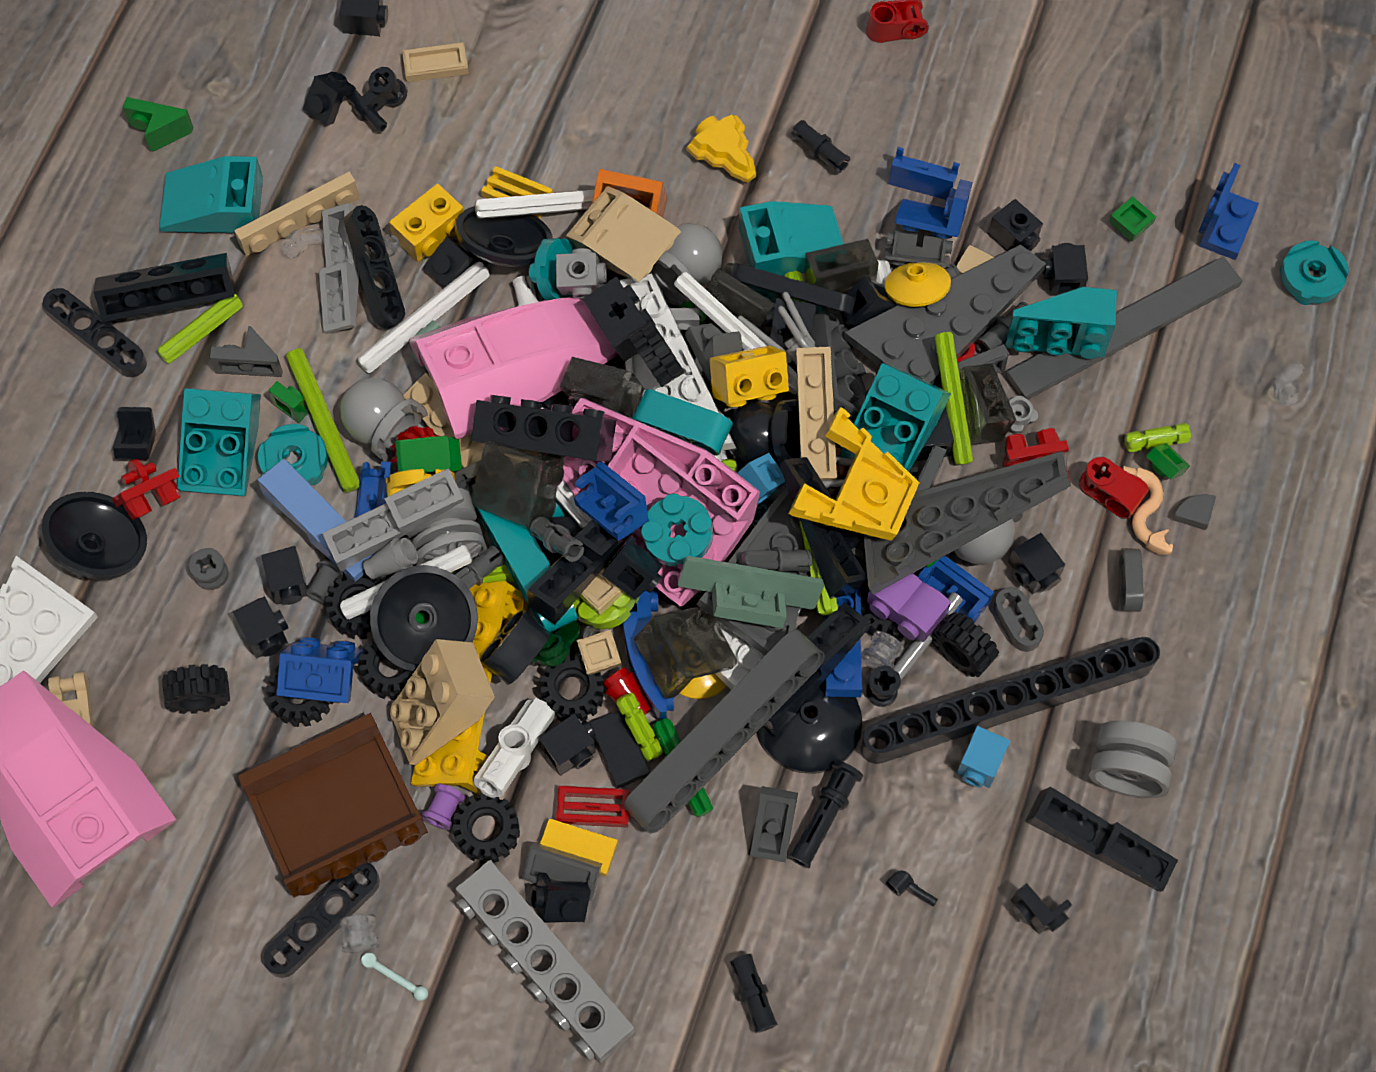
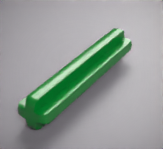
(669, 739)

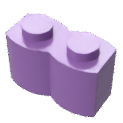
(911, 605)

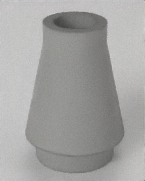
(391, 558)

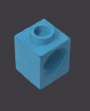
(763, 475)
(983, 758)

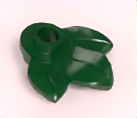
(558, 645)

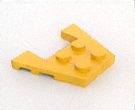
(873, 492)

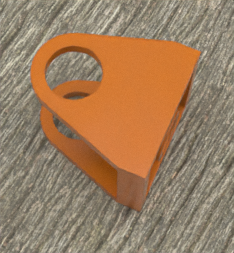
(645, 191)

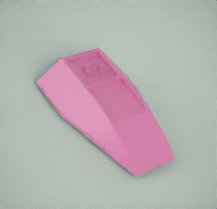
(508, 354)
(668, 465)
(67, 791)

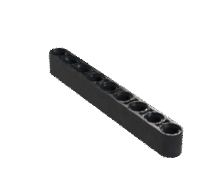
(1022, 688)

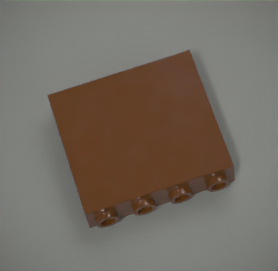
(332, 805)

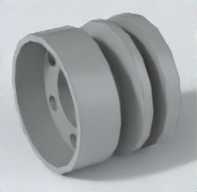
(449, 532)

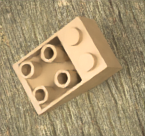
(623, 234)
(441, 698)

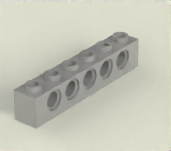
(491, 885)

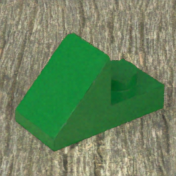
(162, 122)
(429, 454)

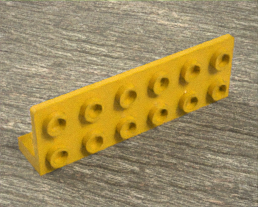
(459, 758)

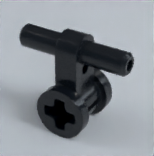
(378, 96)

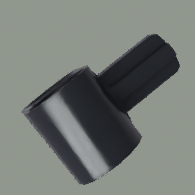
(515, 647)

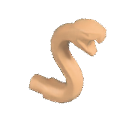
(1154, 541)

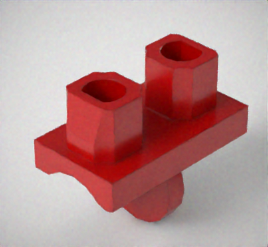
(1047, 444)
(134, 499)

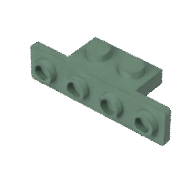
(748, 591)

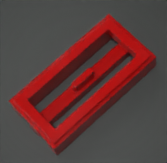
(592, 820)

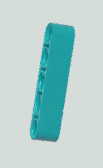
(522, 558)

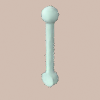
(370, 961)

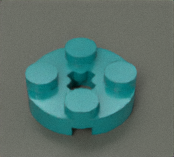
(544, 269)
(1306, 287)
(299, 439)
(673, 511)

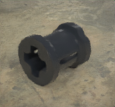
(891, 680)

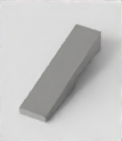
(340, 276)
(392, 520)

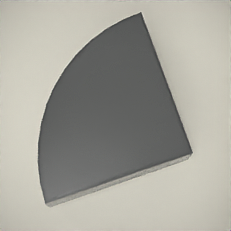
(1196, 511)

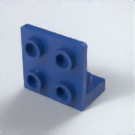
(1227, 218)
(940, 220)
(317, 670)

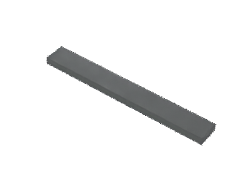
(1131, 326)

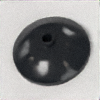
(502, 240)
(92, 536)
(414, 589)
(818, 742)

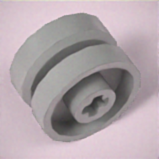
(1133, 759)

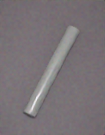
(918, 647)

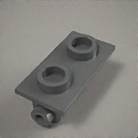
(905, 249)

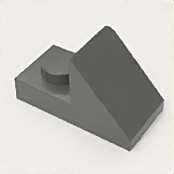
(710, 341)
(253, 360)
(773, 824)

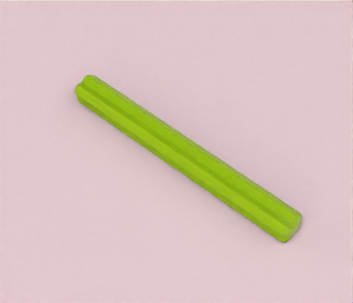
(323, 420)

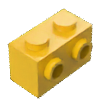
(426, 222)
(749, 375)

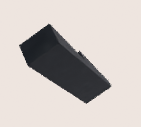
(833, 556)
(567, 580)
(835, 638)
(1101, 840)

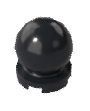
(766, 429)

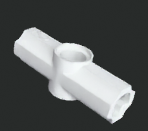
(506, 761)

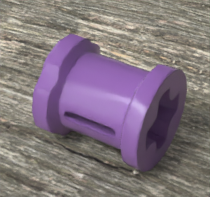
(443, 806)

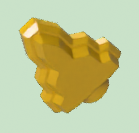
(724, 145)

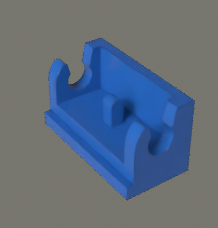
(922, 176)
(372, 487)
(611, 501)
(949, 577)

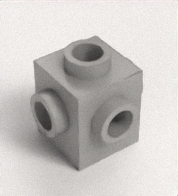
(579, 273)

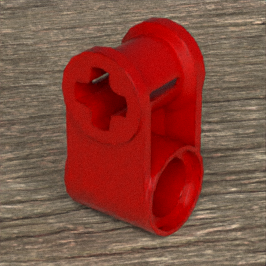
(895, 20)
(1115, 489)

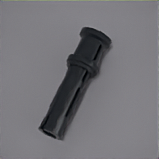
(832, 799)

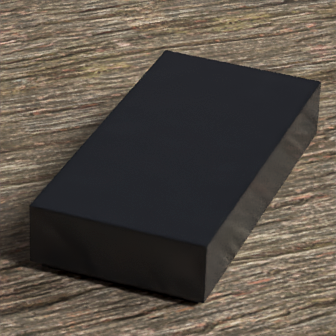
(619, 749)

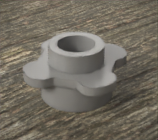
(1028, 414)

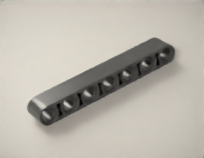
(724, 731)

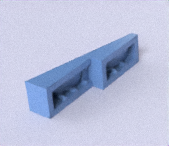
(305, 508)

